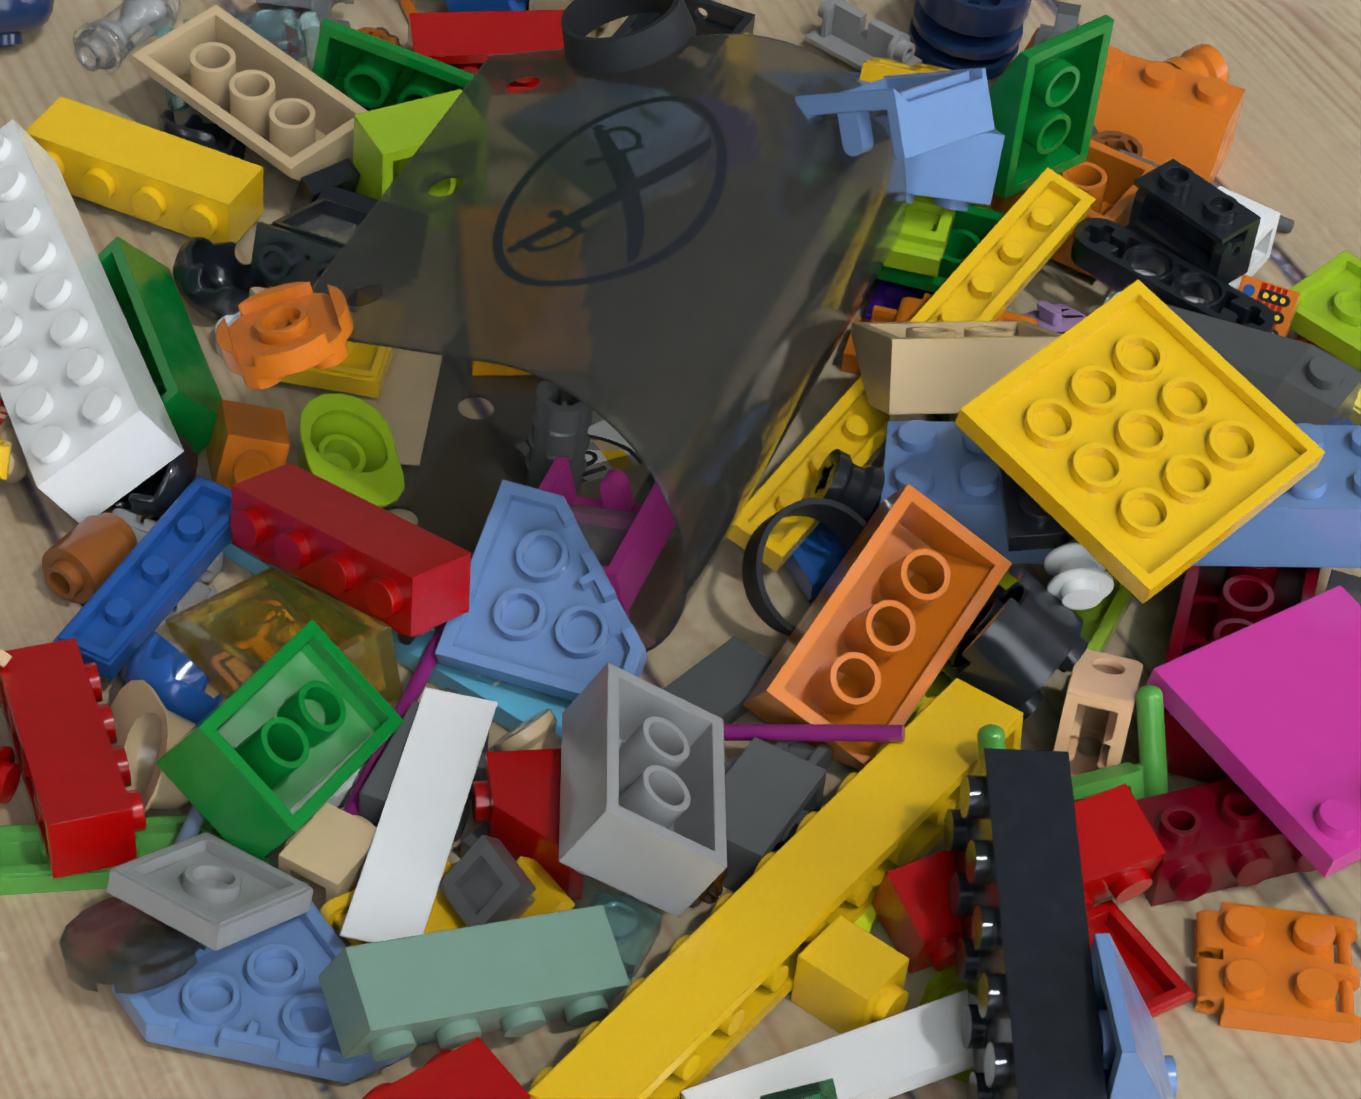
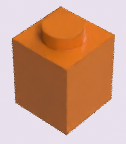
(246, 442)

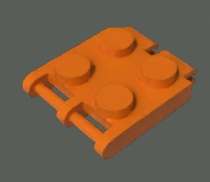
(1277, 971)

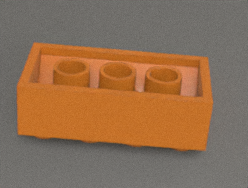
(1168, 111)
(881, 624)

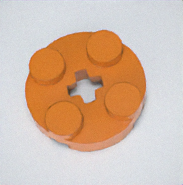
(285, 333)

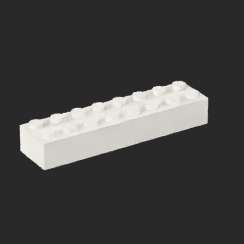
(65, 347)

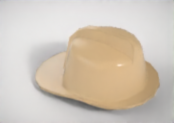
(147, 734)

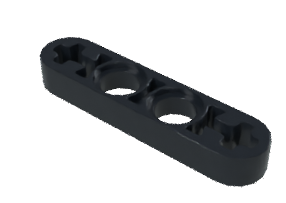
(1115, 253)

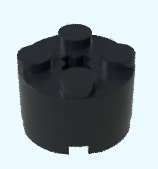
(1018, 644)

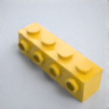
(150, 172)

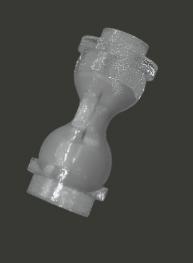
(108, 40)

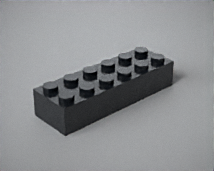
(1023, 930)

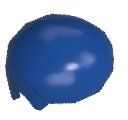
(173, 678)

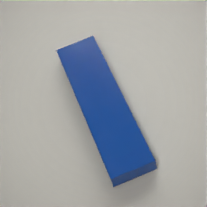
(153, 577)

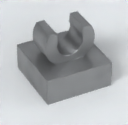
(488, 885)

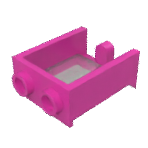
(618, 530)

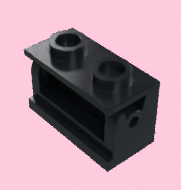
(1194, 220)

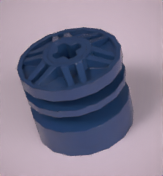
(968, 33)

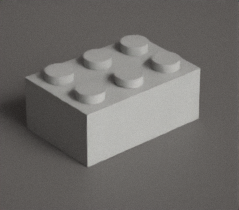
(642, 791)

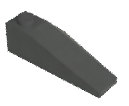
(1289, 372)

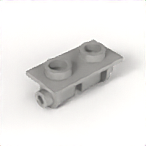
(846, 38)

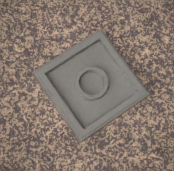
(210, 890)

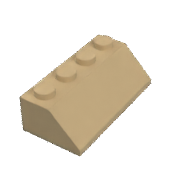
(254, 92)

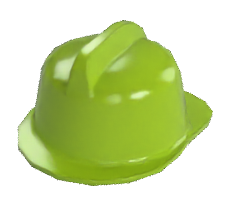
(350, 448)

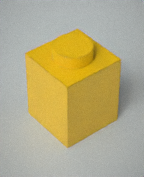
(850, 978)

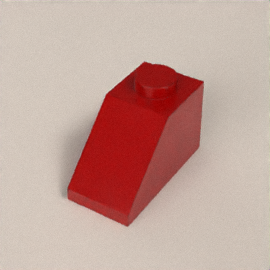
(523, 809)

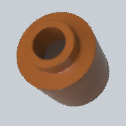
(87, 556)

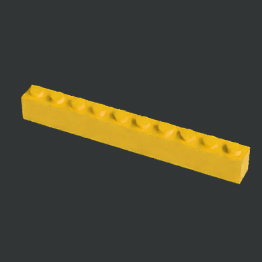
(747, 951)

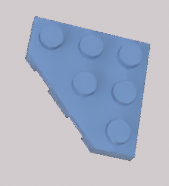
(539, 602)
(256, 1003)

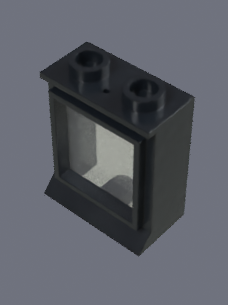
(308, 241)

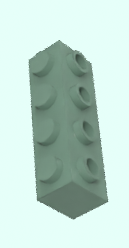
(473, 982)

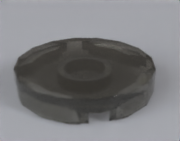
(124, 948)

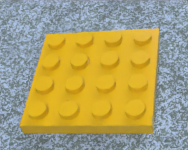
(1139, 440)

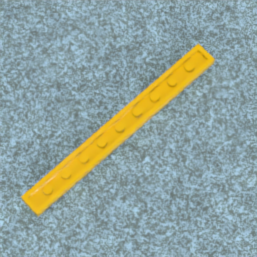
(973, 292)

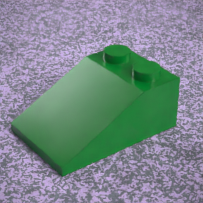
(1049, 105)
(281, 743)

